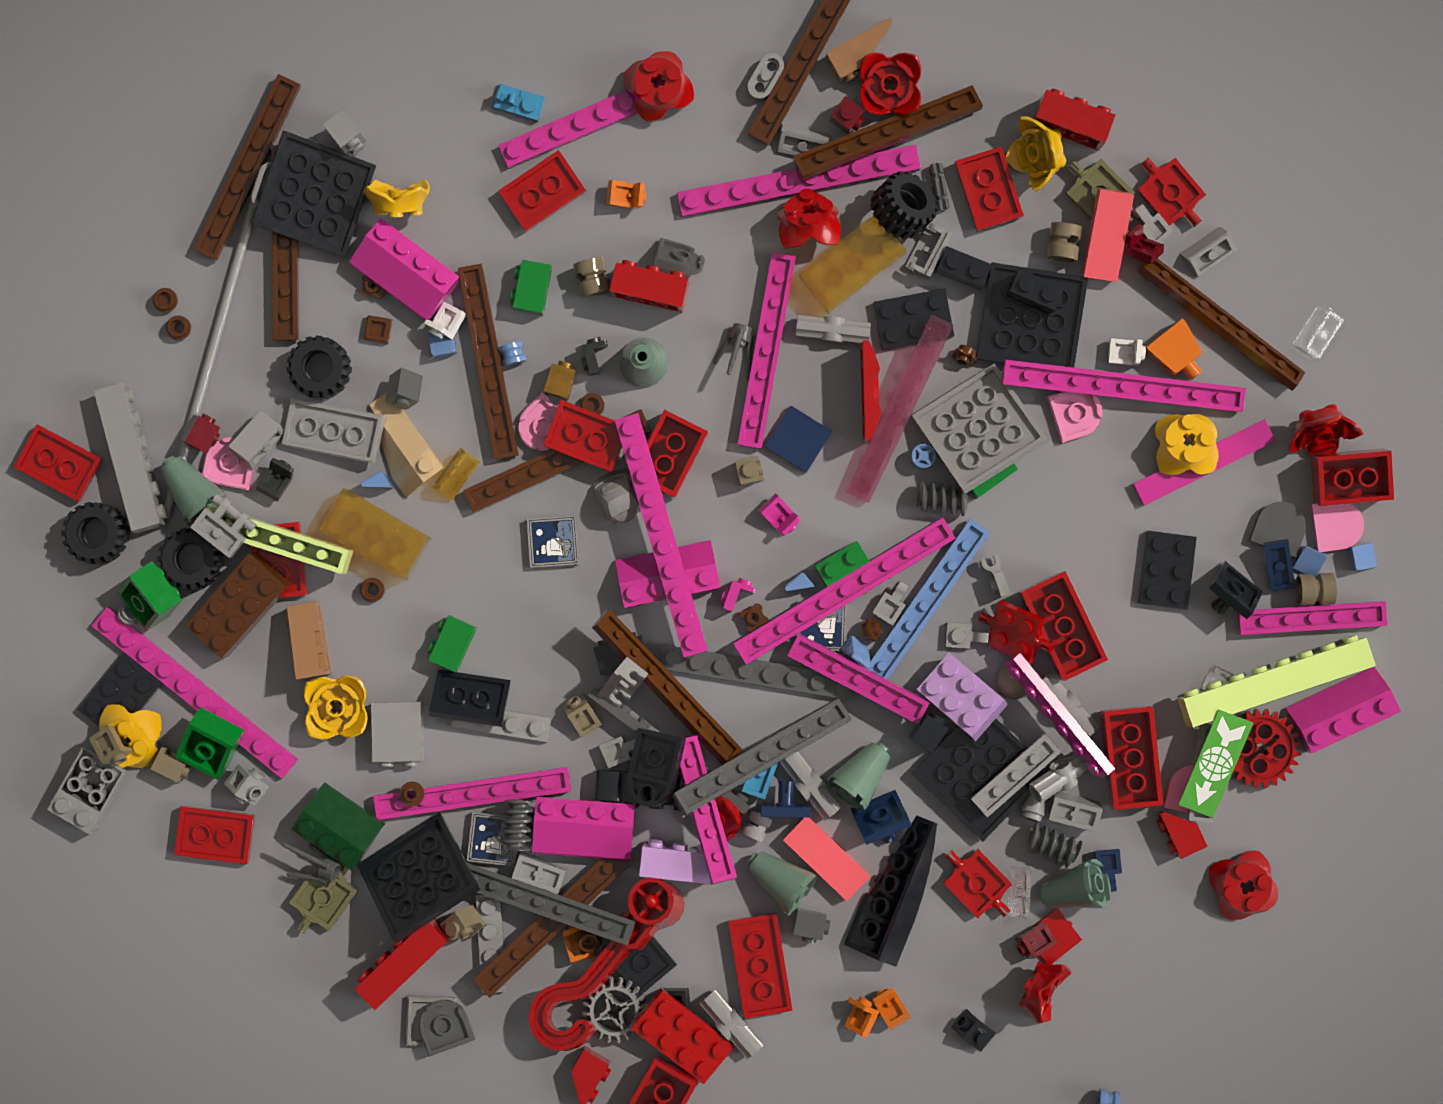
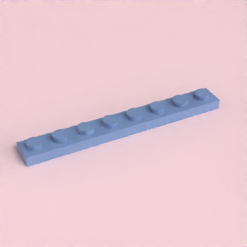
(928, 599)

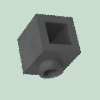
(404, 388)
(810, 925)

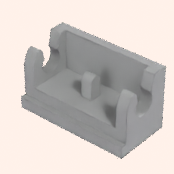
(928, 250)
(256, 439)
(623, 682)
(1075, 811)
(539, 873)

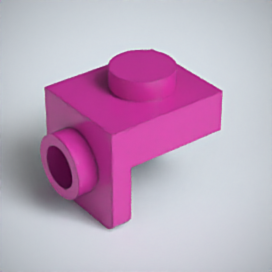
(779, 515)
(729, 596)

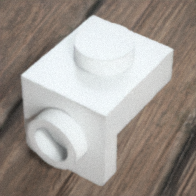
(446, 321)
(1126, 352)

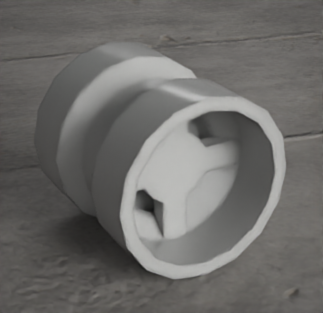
(754, 831)

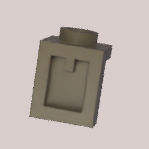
(581, 715)
(109, 746)

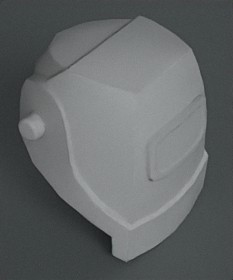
(617, 496)

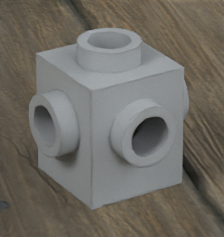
(247, 785)

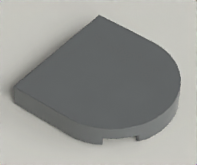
(678, 257)
(1280, 522)
(444, 1026)

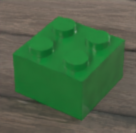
(149, 595)
(209, 743)

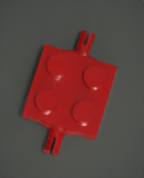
(1171, 191)
(1015, 631)
(977, 883)

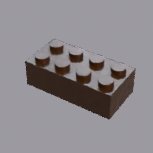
(238, 604)

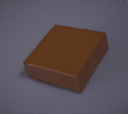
(378, 329)

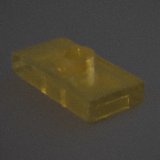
(456, 474)

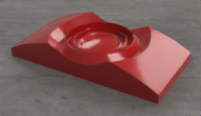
(869, 390)

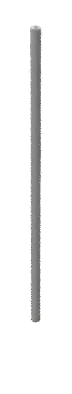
(216, 335)

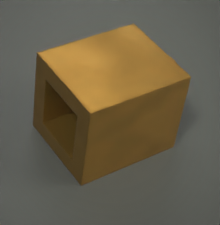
(560, 380)

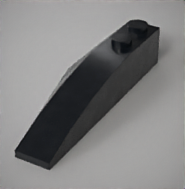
(894, 901)

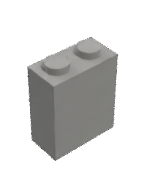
(397, 733)

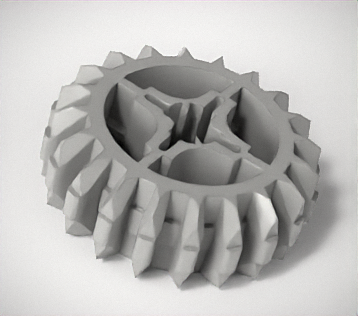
(604, 1014)

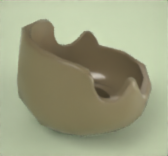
(1008, 685)

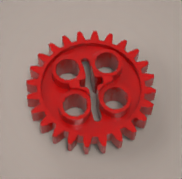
(1273, 766)

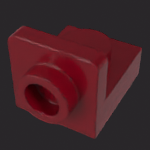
(1035, 941)

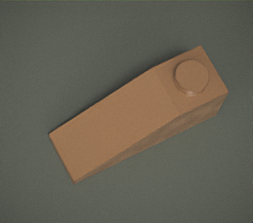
(847, 57)

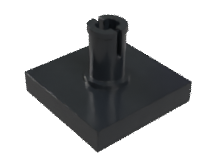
(1234, 591)

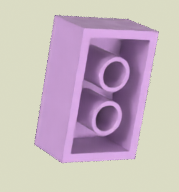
(962, 696)
(673, 862)

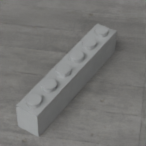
(129, 457)

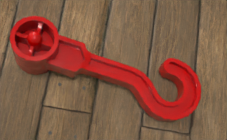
(652, 906)

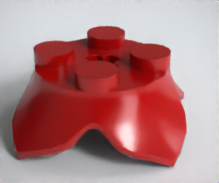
(900, 68)
(655, 102)
(808, 217)
(1321, 431)
(1227, 877)
(1041, 988)

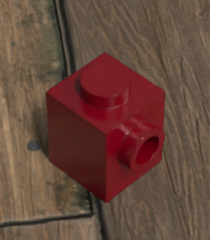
(847, 116)
(201, 433)

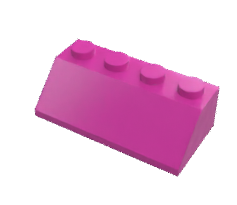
(404, 270)
(641, 579)
(1342, 710)
(583, 828)

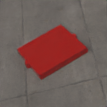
(1063, 933)

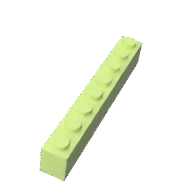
(1276, 682)

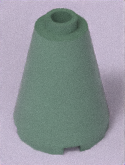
(648, 371)
(189, 488)
(860, 775)
(781, 880)
(1078, 888)

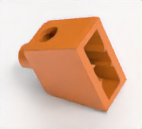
(1176, 350)

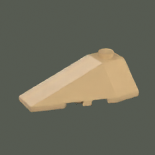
(406, 451)

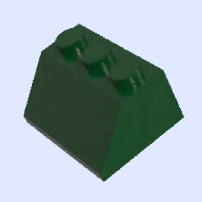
(338, 826)

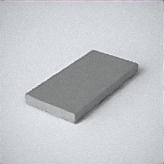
(333, 430)

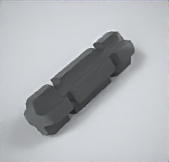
(939, 186)

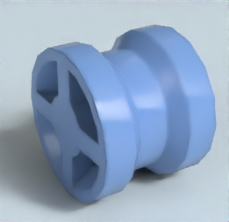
(512, 354)
(925, 453)
(1108, 1098)

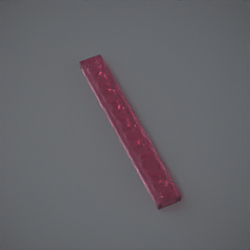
(900, 408)

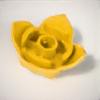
(1036, 152)
(397, 200)
(1174, 456)
(321, 720)
(140, 727)

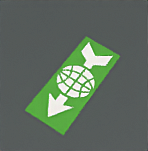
(1216, 763)

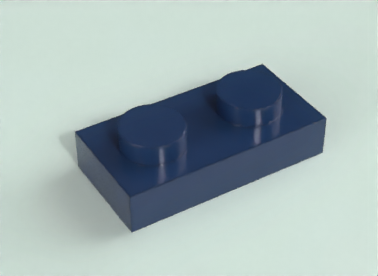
(1279, 565)

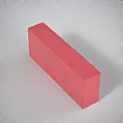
(1107, 234)
(826, 857)

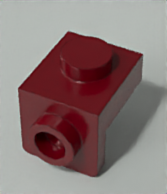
(1141, 247)

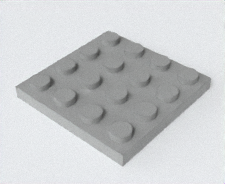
(979, 428)

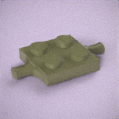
(1085, 188)
(323, 902)

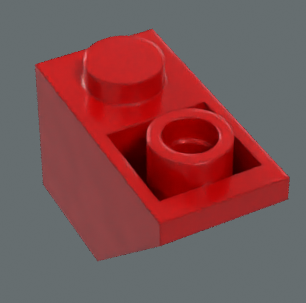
(1183, 835)
(587, 1073)

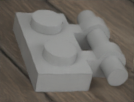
(220, 533)

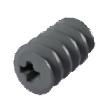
(942, 498)
(517, 824)
(1053, 845)

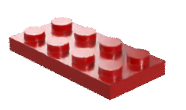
(760, 965)
(682, 1035)

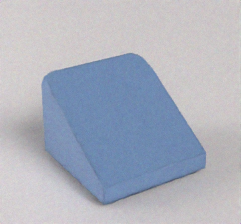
(441, 347)
(378, 480)
(1362, 557)
(1309, 561)
(799, 582)
(857, 651)

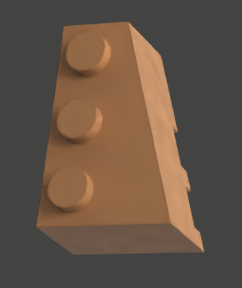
(308, 640)

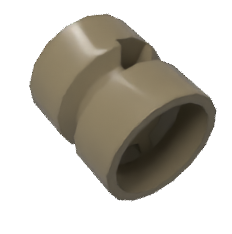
(1064, 241)
(592, 277)
(1313, 589)

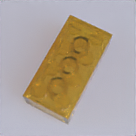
(851, 264)
(375, 533)

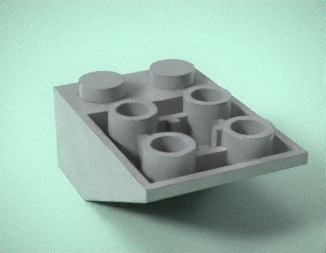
(87, 791)

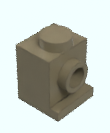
(749, 470)
(169, 766)
(463, 923)

